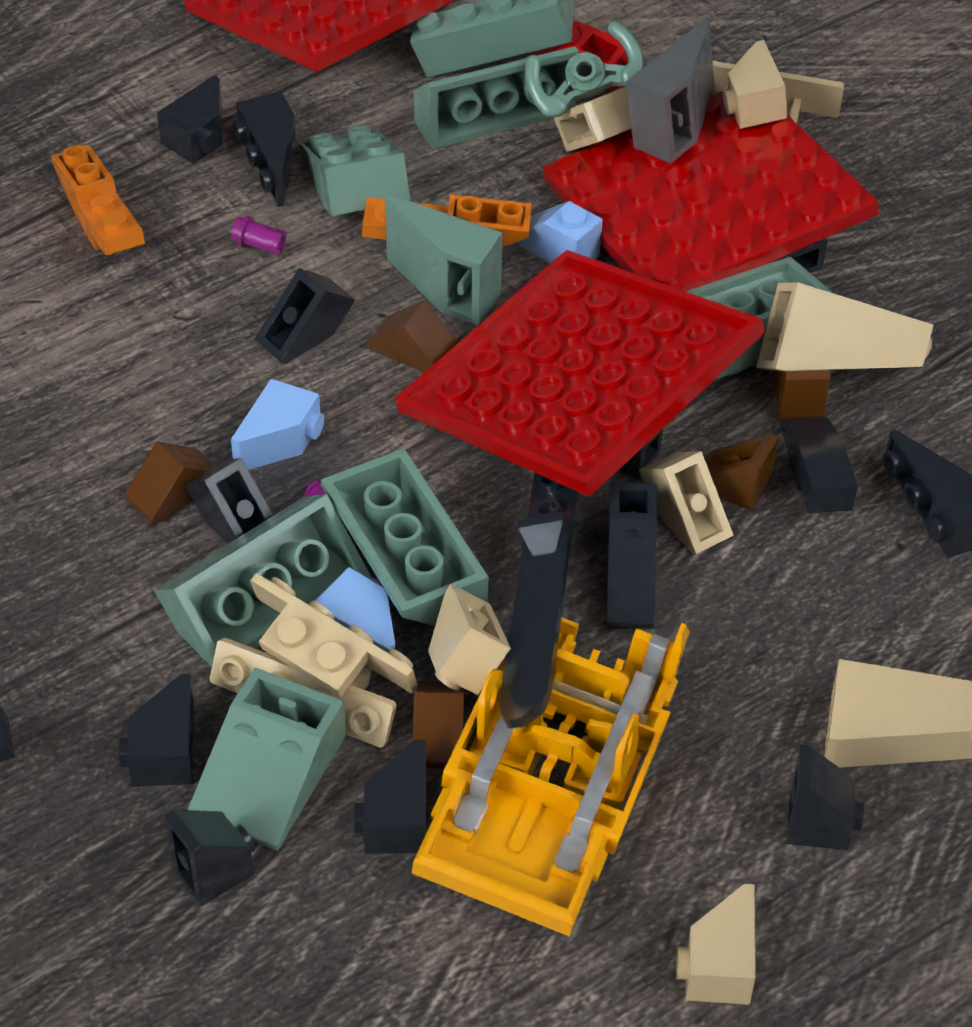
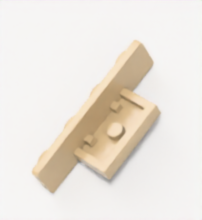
(802, 92)
(321, 647)
(366, 714)

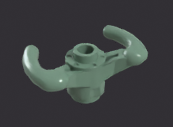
(589, 87)

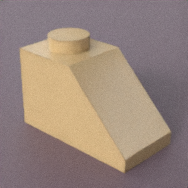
(755, 89)
(688, 500)
(466, 641)
(721, 952)

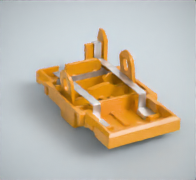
(518, 835)

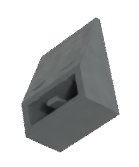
(672, 96)

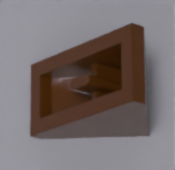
(413, 337)
(800, 392)
(743, 470)
(160, 482)
(438, 720)

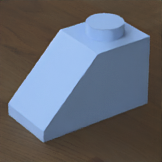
(563, 229)
(278, 425)
(362, 603)

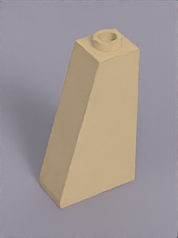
(595, 120)
(835, 332)
(897, 716)

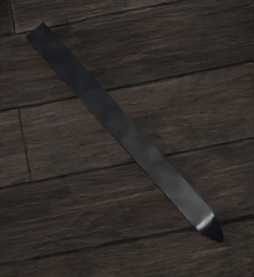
(538, 602)

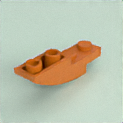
(95, 200)
(503, 216)

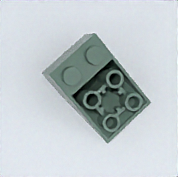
(354, 168)
(445, 258)
(270, 755)

